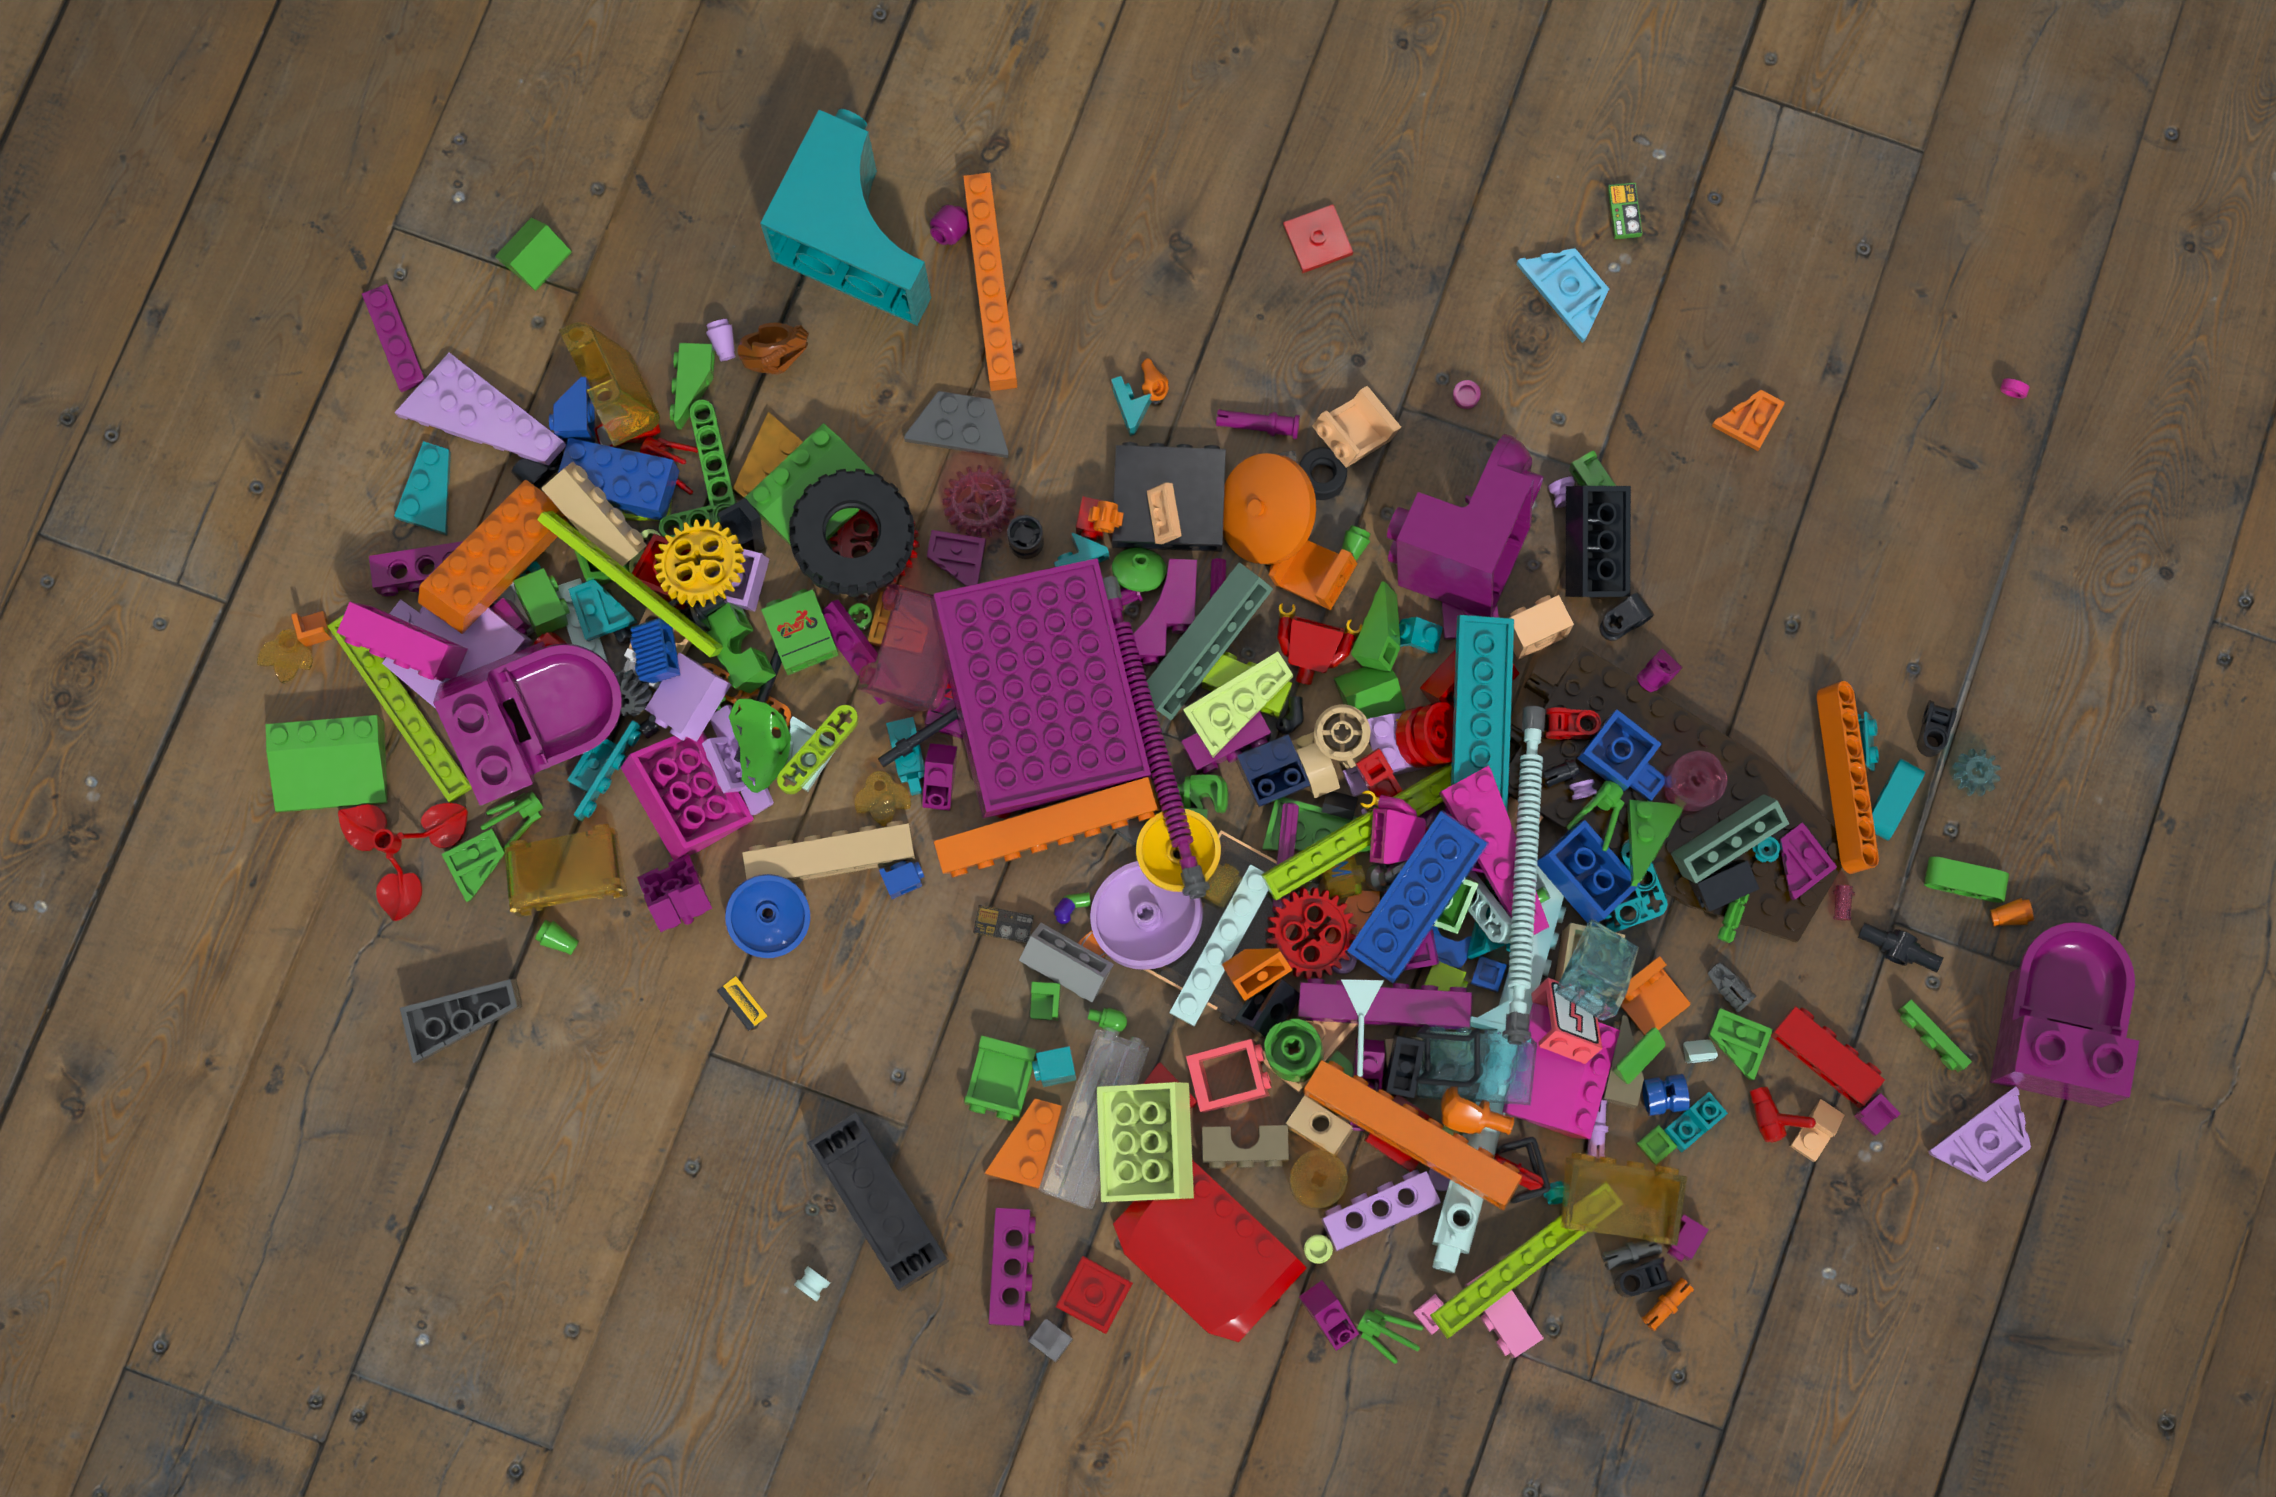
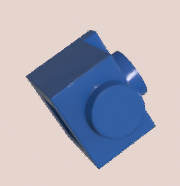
(902, 878)

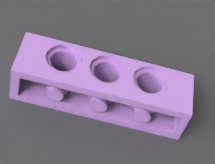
(1423, 1199)

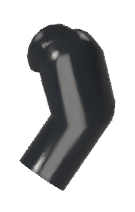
(1294, 718)

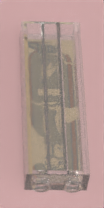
(1075, 1161)

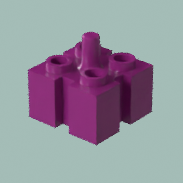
(674, 893)

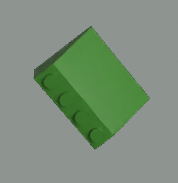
(818, 455)
(327, 763)

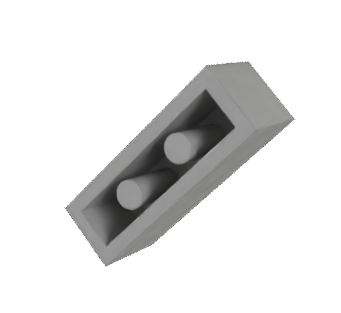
(1066, 962)

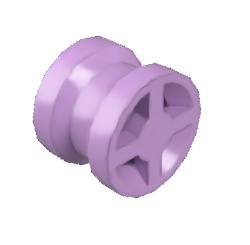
(1558, 489)

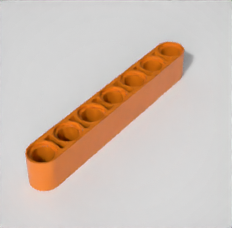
(1847, 777)

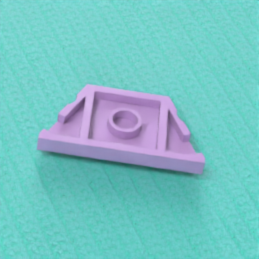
(1987, 1140)

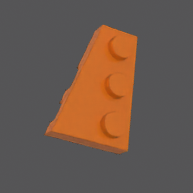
(1028, 1146)

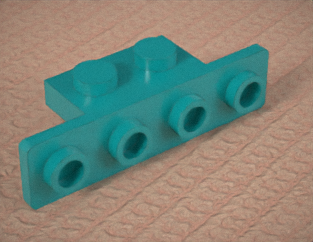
(597, 766)

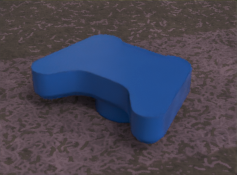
(1450, 951)

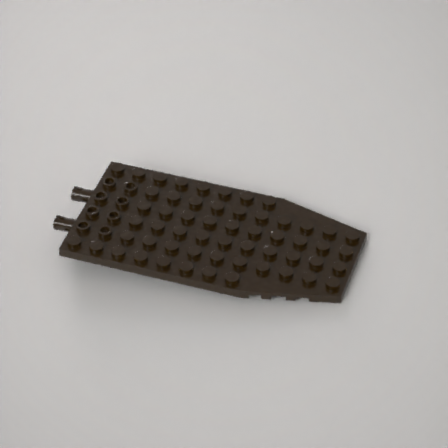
(1603, 688)

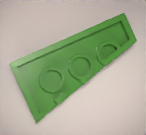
(1311, 826)

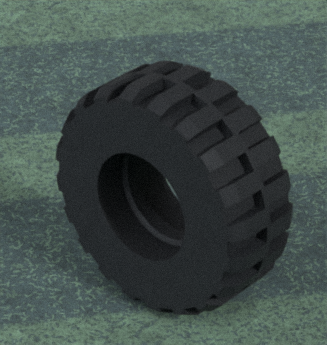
(845, 491)

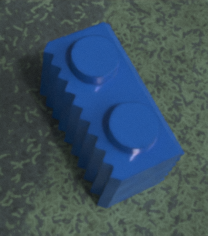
(655, 651)

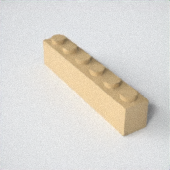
(833, 854)

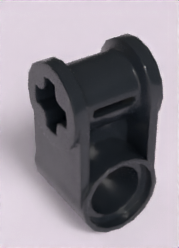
(536, 472)
(1628, 615)
(1936, 723)
(1648, 1277)

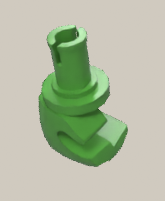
(1202, 786)

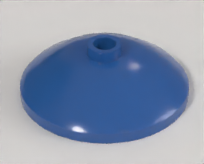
(772, 934)

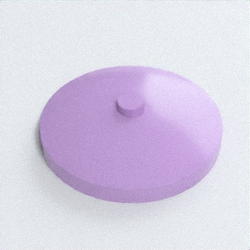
(1142, 922)

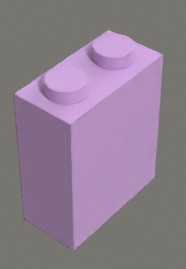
(688, 699)

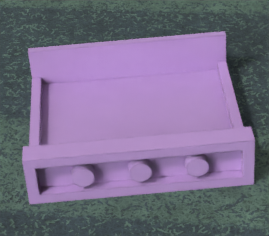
(486, 641)

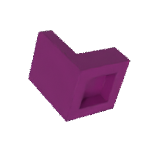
(1877, 1114)

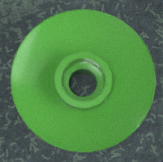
(1139, 569)

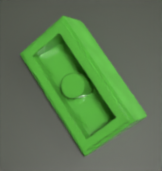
(1639, 1056)

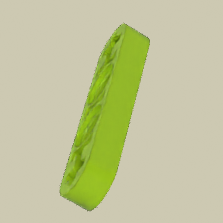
(821, 752)

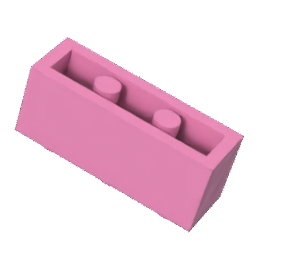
(1510, 1324)

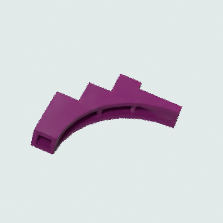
(1172, 612)

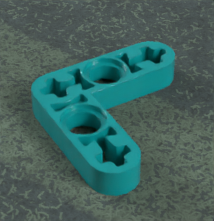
(1639, 901)

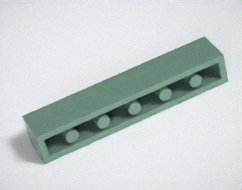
(1206, 639)

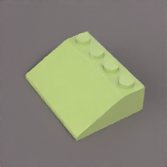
(1145, 1142)

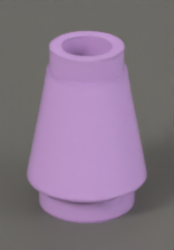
(721, 338)

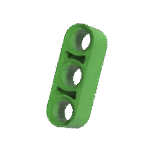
(1966, 879)

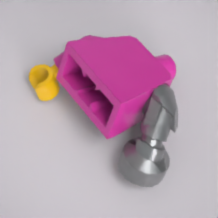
(1393, 839)

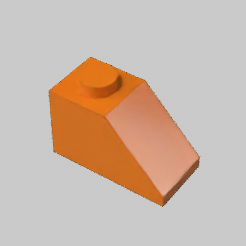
(1255, 970)

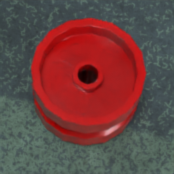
(1426, 735)

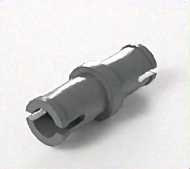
(1631, 1253)

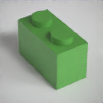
(541, 602)

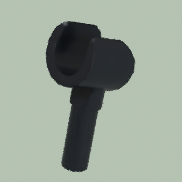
(649, 727)

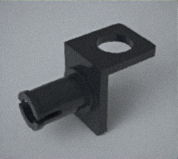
(701, 613)

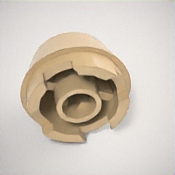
(1342, 732)

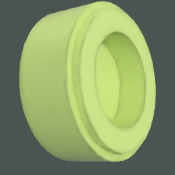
(1318, 1249)

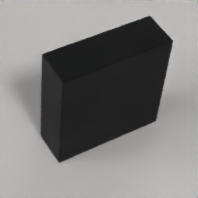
(1340, 805)

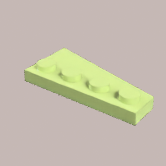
(1234, 704)

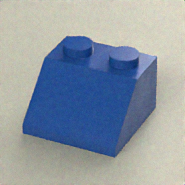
(574, 414)

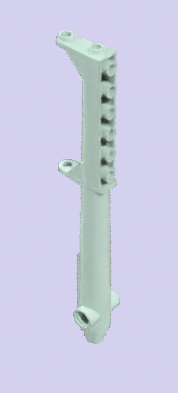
(1459, 1201)

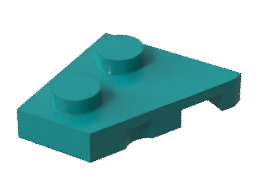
(598, 610)

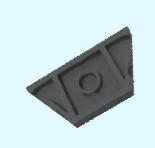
(959, 424)

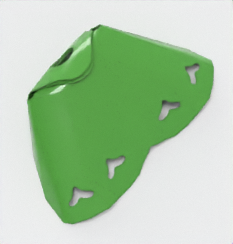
(758, 742)

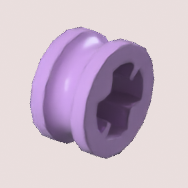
(1583, 789)

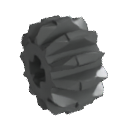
(634, 693)

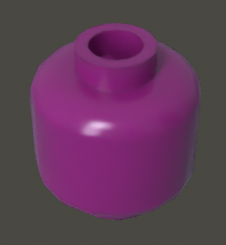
(949, 224)

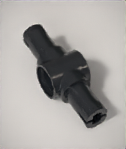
(1900, 947)

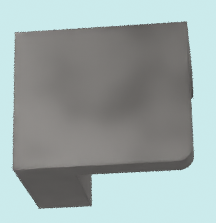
(1050, 1340)

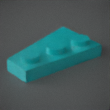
(426, 492)

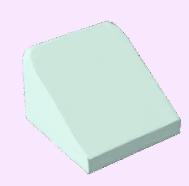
(1699, 1051)

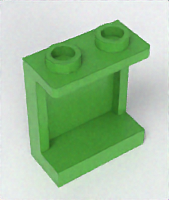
(1000, 1078)

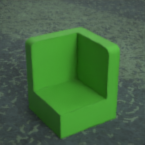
(1045, 1001)

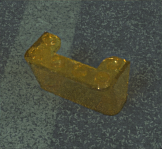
(597, 356)
(1622, 1198)

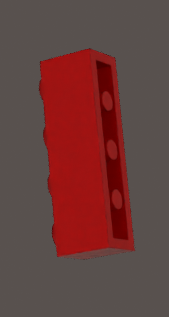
(1828, 1057)

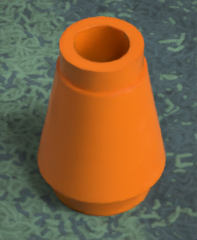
(2013, 913)

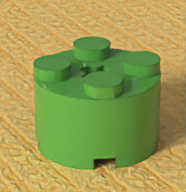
(1289, 1035)

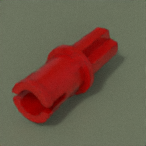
(1529, 1179)

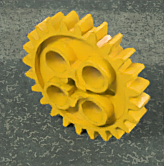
(699, 563)

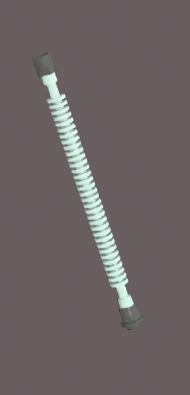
(1525, 876)

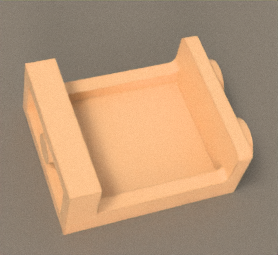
(1357, 427)

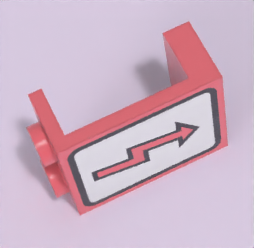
(1573, 1030)

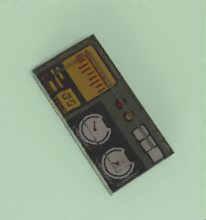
(1003, 924)

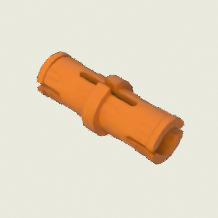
(1667, 1304)

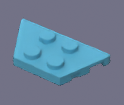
(1568, 287)

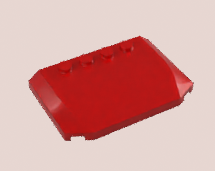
(1209, 1256)

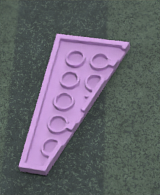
(473, 409)

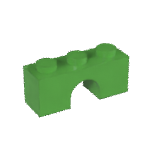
(745, 669)

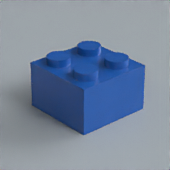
(1619, 750)

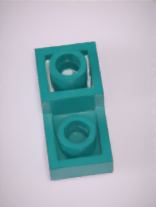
(1695, 1121)

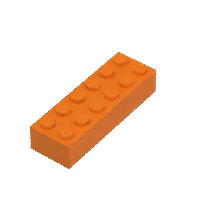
(489, 558)

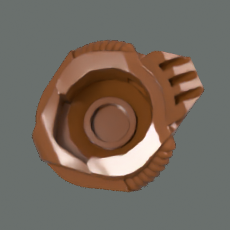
(772, 347)

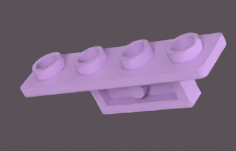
(721, 755)

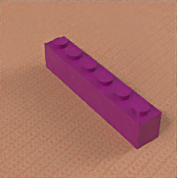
(1390, 1007)

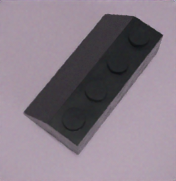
(1598, 541)

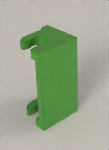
(1589, 471)

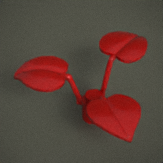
(366, 829)

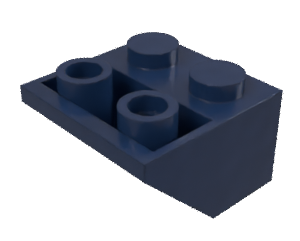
(1272, 771)

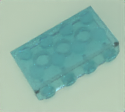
(1504, 1068)

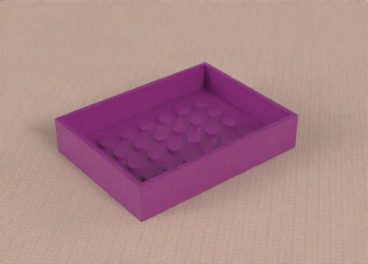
(1039, 687)

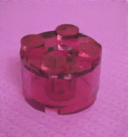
(1709, 773)

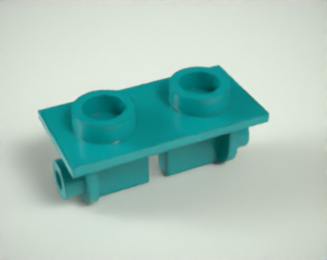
(1868, 730)

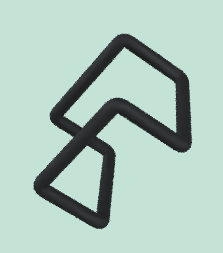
(1425, 1033)
(1526, 1142)

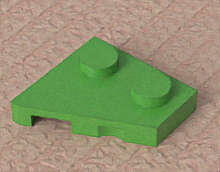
(1740, 1040)

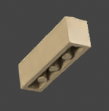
(593, 514)

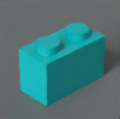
(1054, 1067)

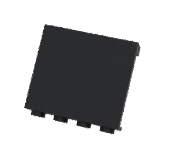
(1198, 492)

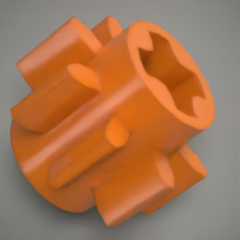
(1105, 516)

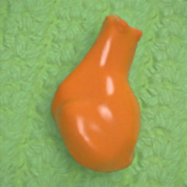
(1155, 381)

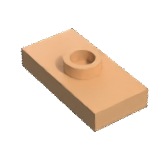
(1164, 513)

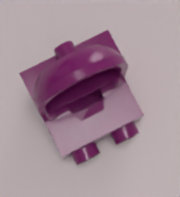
(1468, 550)
(564, 699)
(2069, 1018)

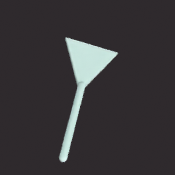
(1361, 995)

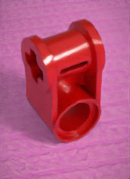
(1570, 723)

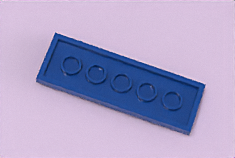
(1418, 896)

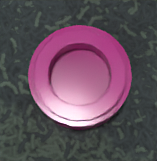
(2014, 388)
(1466, 394)

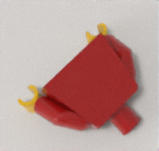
(1313, 644)

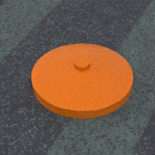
(1268, 508)

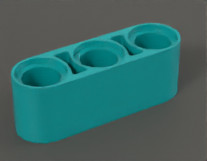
(1895, 798)

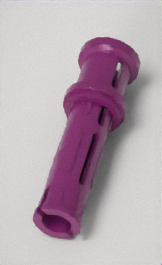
(1270, 423)

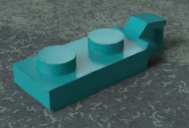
(912, 766)

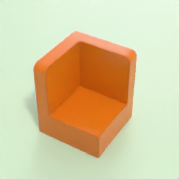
(311, 628)

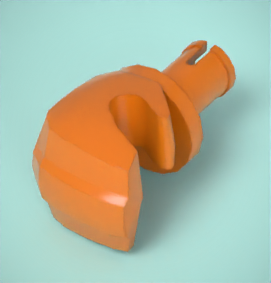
(1470, 1118)

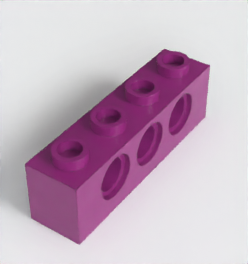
(386, 565)
(1005, 1222)

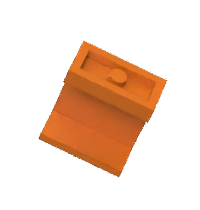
(1315, 573)

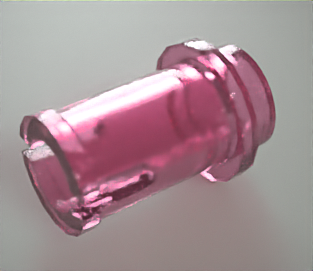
(1843, 902)

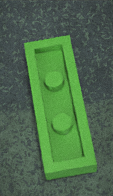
(1933, 1036)

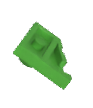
(474, 862)

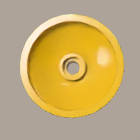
(1156, 852)

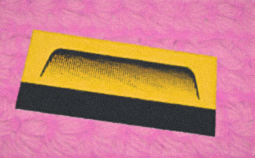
(742, 1003)

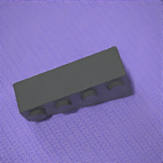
(450, 1018)

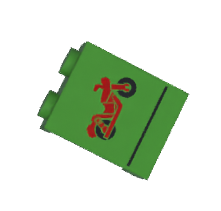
(799, 631)

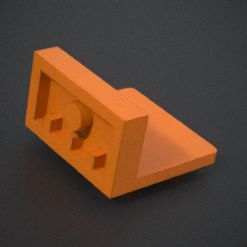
(1653, 998)

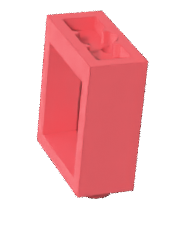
(1200, 1081)

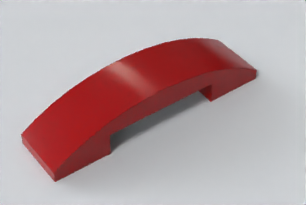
(1378, 775)

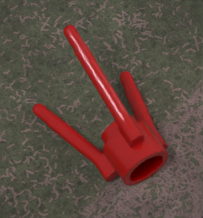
(659, 448)

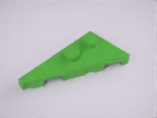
(1648, 828)

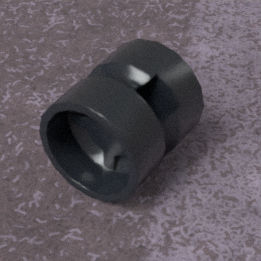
(1025, 537)

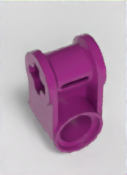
(1658, 671)

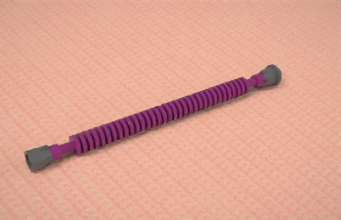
(1154, 743)

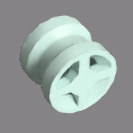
(812, 1283)

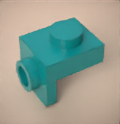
(1420, 634)

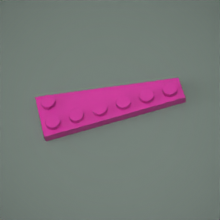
(1481, 809)

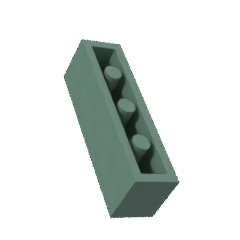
(1730, 838)

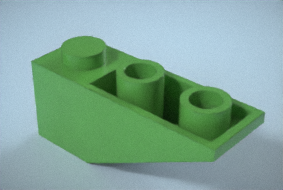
(693, 378)
(1380, 635)

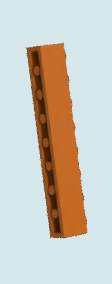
(990, 282)
(1047, 826)
(1412, 1134)

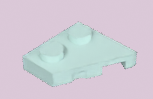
(799, 736)

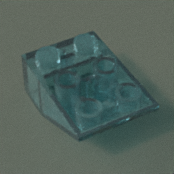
(1599, 971)

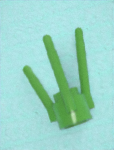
(1606, 797)
(525, 804)
(1373, 1324)

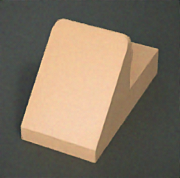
(1813, 1140)

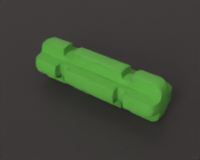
(1732, 919)

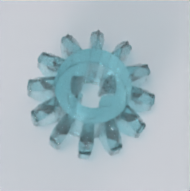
(1985, 780)

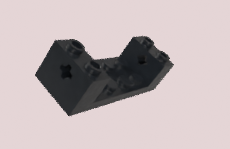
(878, 1202)

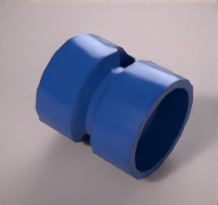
(1655, 1096)

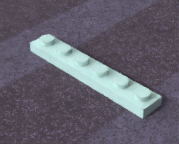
(1221, 947)

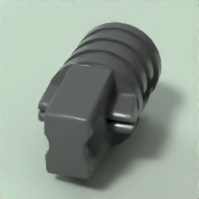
(1724, 979)

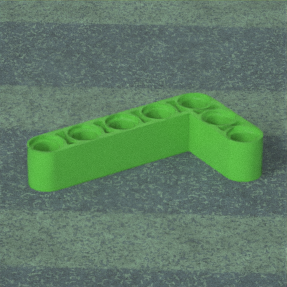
(713, 479)

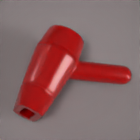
(1770, 1121)

